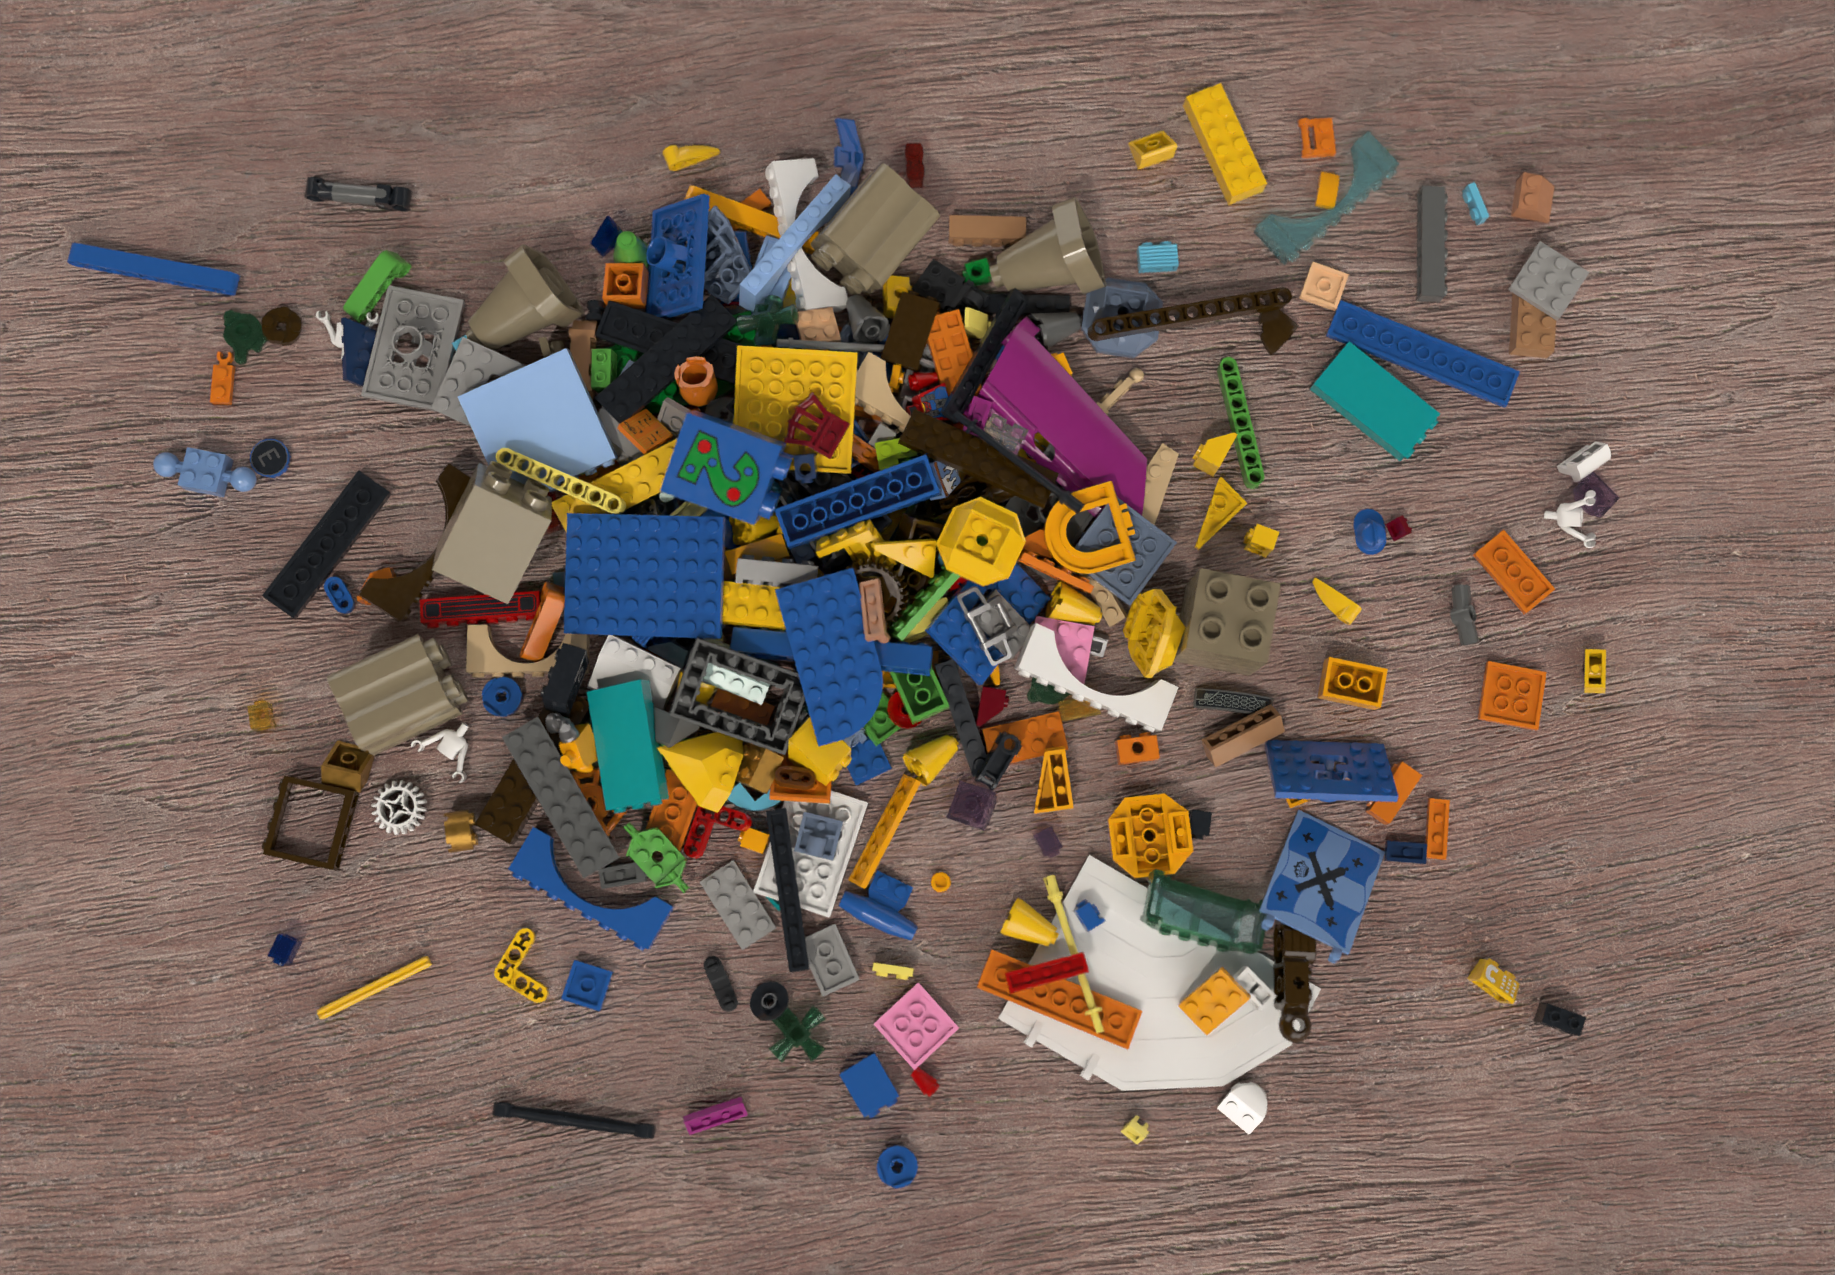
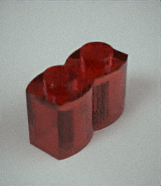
(914, 165)

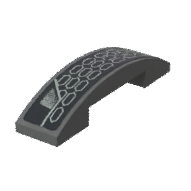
(1229, 701)

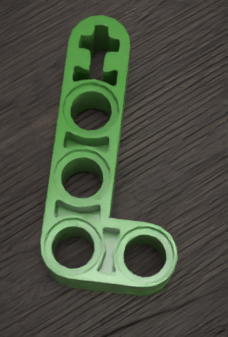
(375, 283)

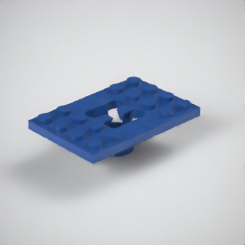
(670, 230)
(957, 635)
(1299, 778)

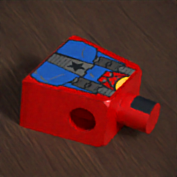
(930, 402)

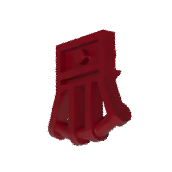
(828, 434)

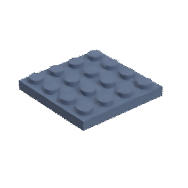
(1148, 544)

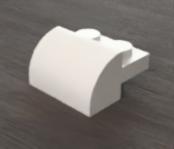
(1585, 461)

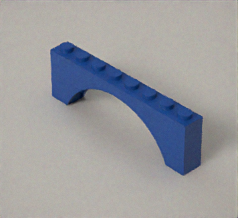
(538, 865)

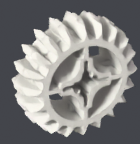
(396, 815)

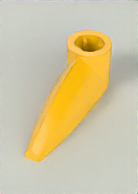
(685, 156)
(1340, 605)

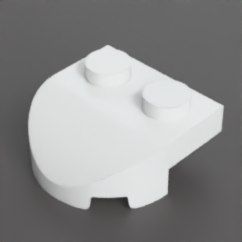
(1245, 1105)

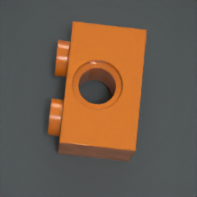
(1126, 755)

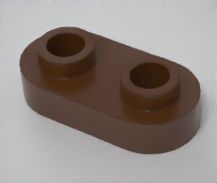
(796, 776)

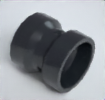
(596, 310)

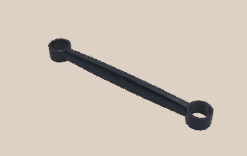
(578, 1120)

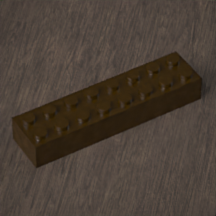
(513, 797)

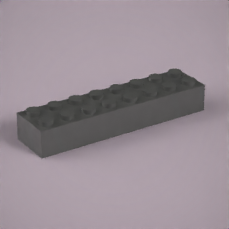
(560, 797)

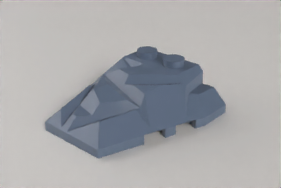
(724, 261)

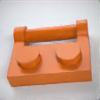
(1323, 137)

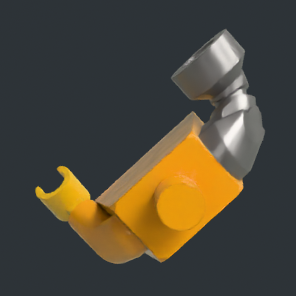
(576, 742)

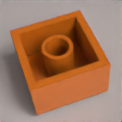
(626, 284)

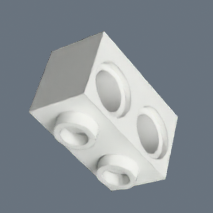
(1260, 994)

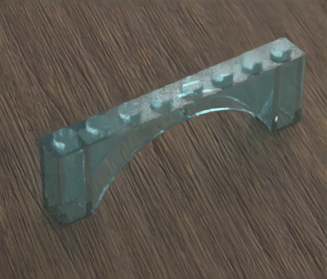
(1290, 236)

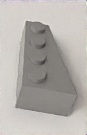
(773, 573)

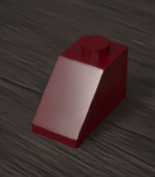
(991, 704)

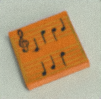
(645, 431)

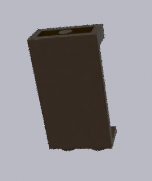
(910, 330)

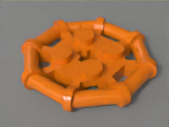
(595, 792)

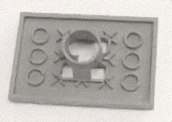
(419, 315)
(469, 369)

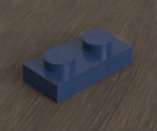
(1405, 852)

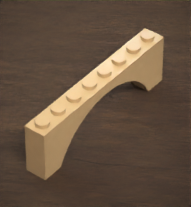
(875, 394)

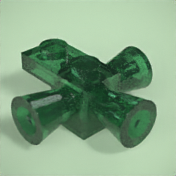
(767, 319)
(797, 1034)

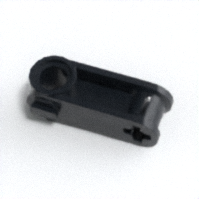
(998, 760)

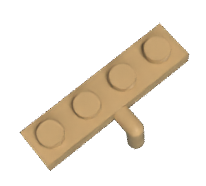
(1108, 602)

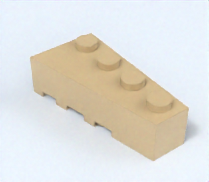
(1157, 481)

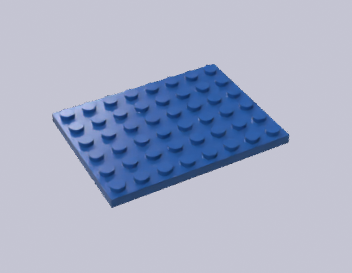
(644, 575)

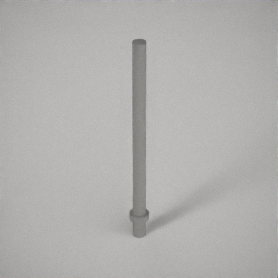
(790, 344)

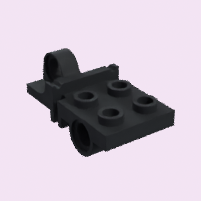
(948, 288)

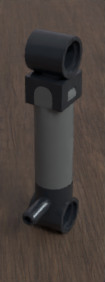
(382, 196)

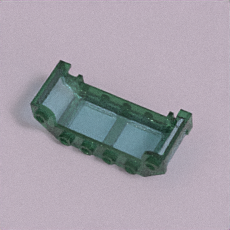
(1202, 915)

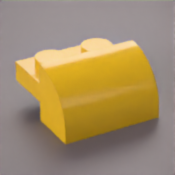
(864, 550)

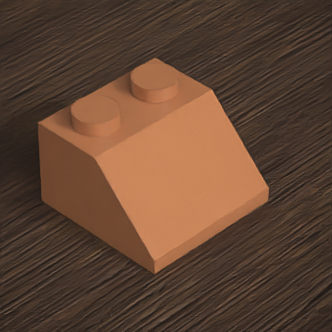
(1533, 198)

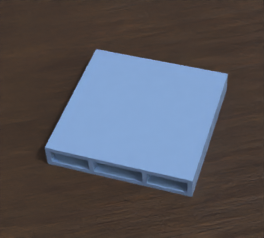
(543, 416)

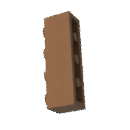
(986, 230)
(1243, 735)

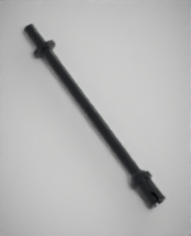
(1063, 496)

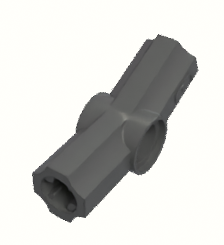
(1464, 614)

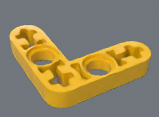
(514, 973)

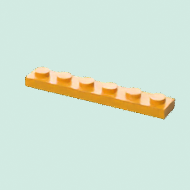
(884, 831)

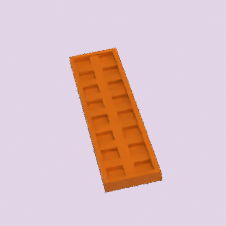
(950, 350)

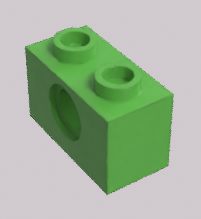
(603, 368)

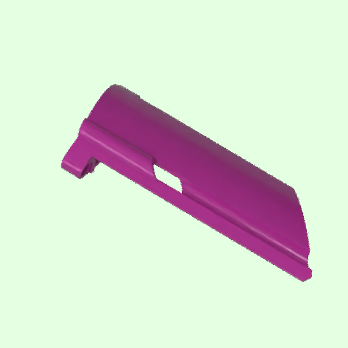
(1042, 397)

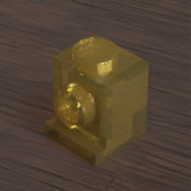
(255, 719)

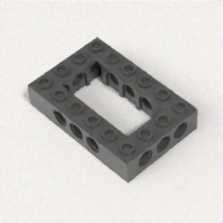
(772, 738)

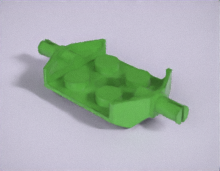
(662, 872)

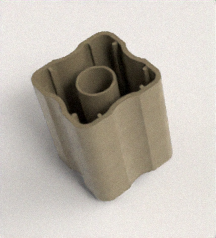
(873, 231)
(397, 693)

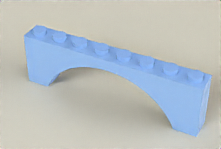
(766, 273)

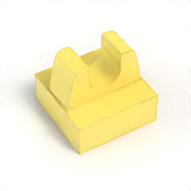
(1135, 1131)

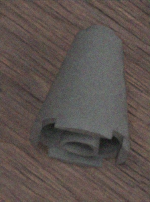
(866, 321)
(1055, 326)

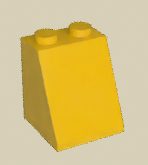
(822, 760)

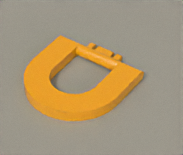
(1098, 560)

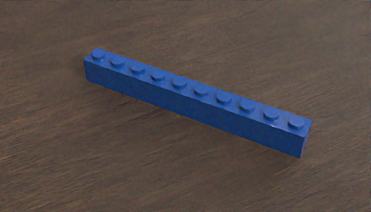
(775, 645)

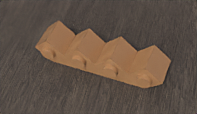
(582, 342)

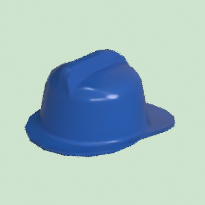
(1369, 531)

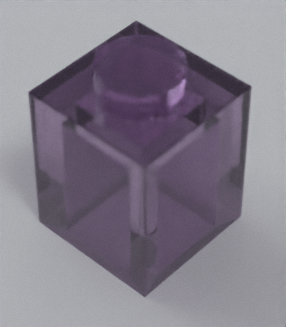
(1048, 842)

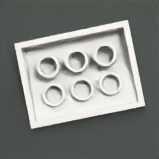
(626, 662)

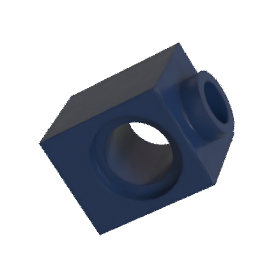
(809, 459)

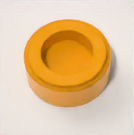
(940, 882)

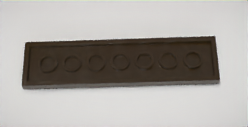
(974, 457)

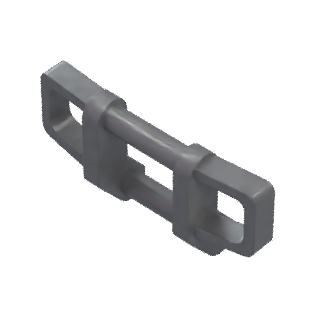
(971, 616)

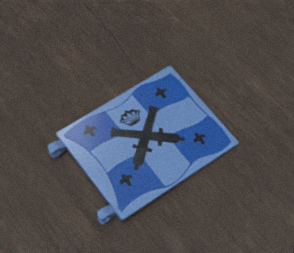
(1322, 883)

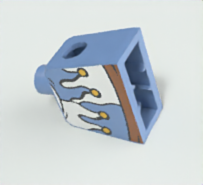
(946, 478)

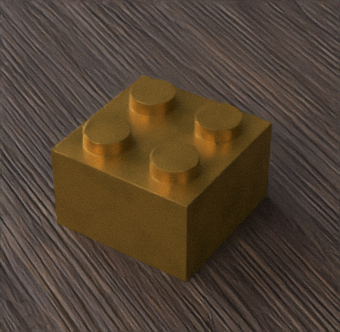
(758, 767)

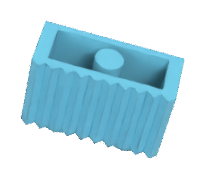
(1157, 257)

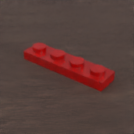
(1046, 972)

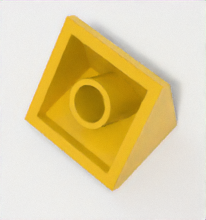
(1152, 149)

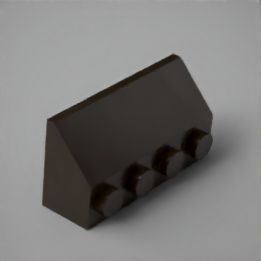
(916, 528)

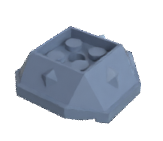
(1117, 297)

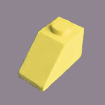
(975, 323)

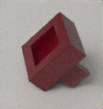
(1398, 528)

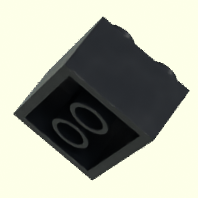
(565, 679)

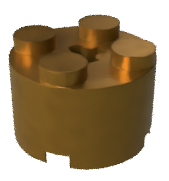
(459, 831)

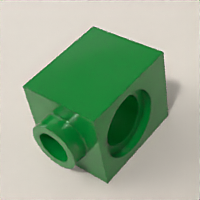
(981, 266)

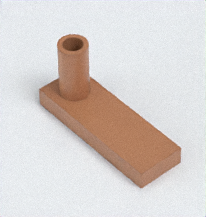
(873, 611)

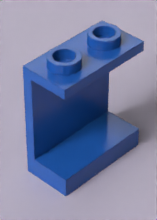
(869, 1086)

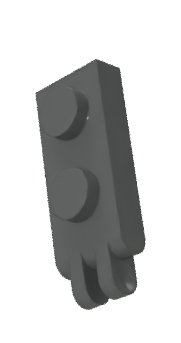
(621, 875)

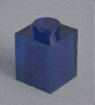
(284, 949)

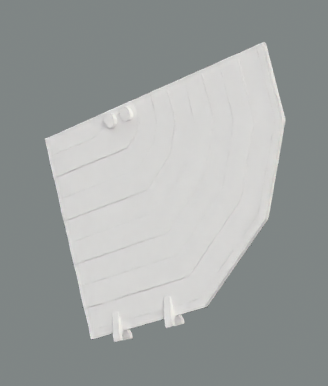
(1152, 975)

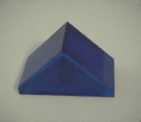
(606, 236)

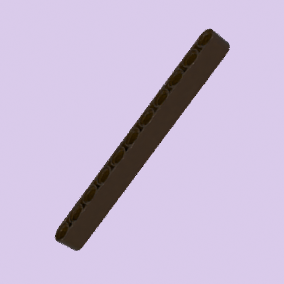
(1183, 319)

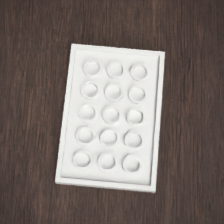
(817, 877)

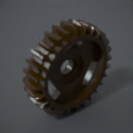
(890, 584)

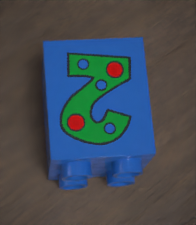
(726, 468)

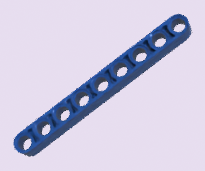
(153, 269)

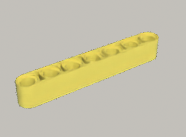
(552, 477)

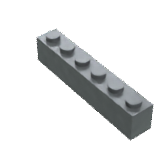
(1431, 244)

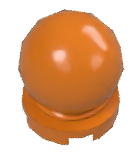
(696, 381)

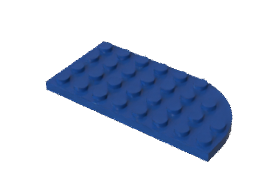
(831, 654)

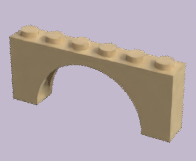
(485, 658)

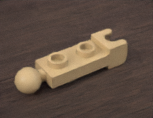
(1135, 376)

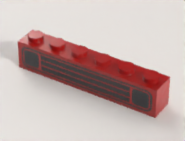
(478, 609)

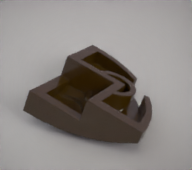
(1276, 329)

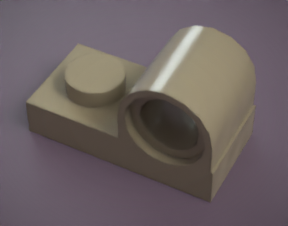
(550, 348)

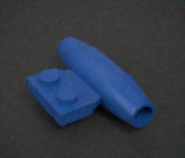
(881, 906)

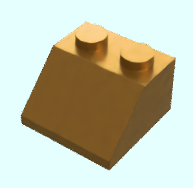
(347, 767)

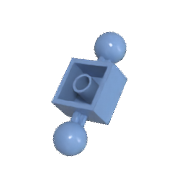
(205, 472)

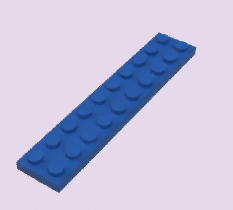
(1423, 354)

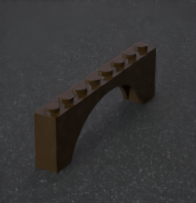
(397, 594)

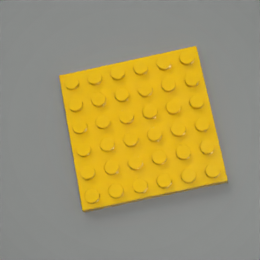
(778, 379)

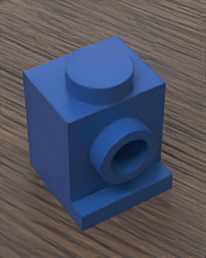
(1088, 915)

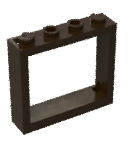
(341, 832)

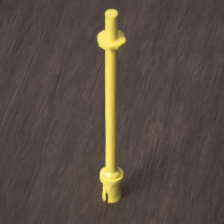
(1055, 897)

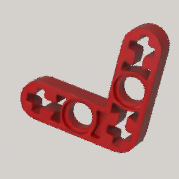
(708, 821)

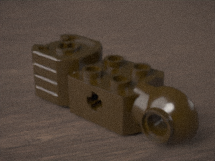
(1291, 976)

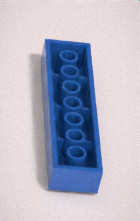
(857, 501)

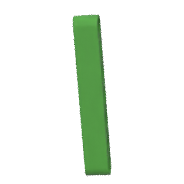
(1240, 414)

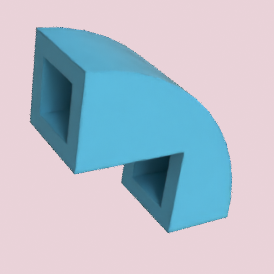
(742, 799)

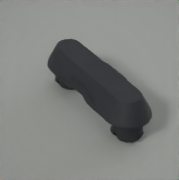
(720, 983)

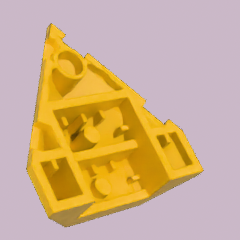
(706, 767)

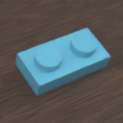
(1474, 200)

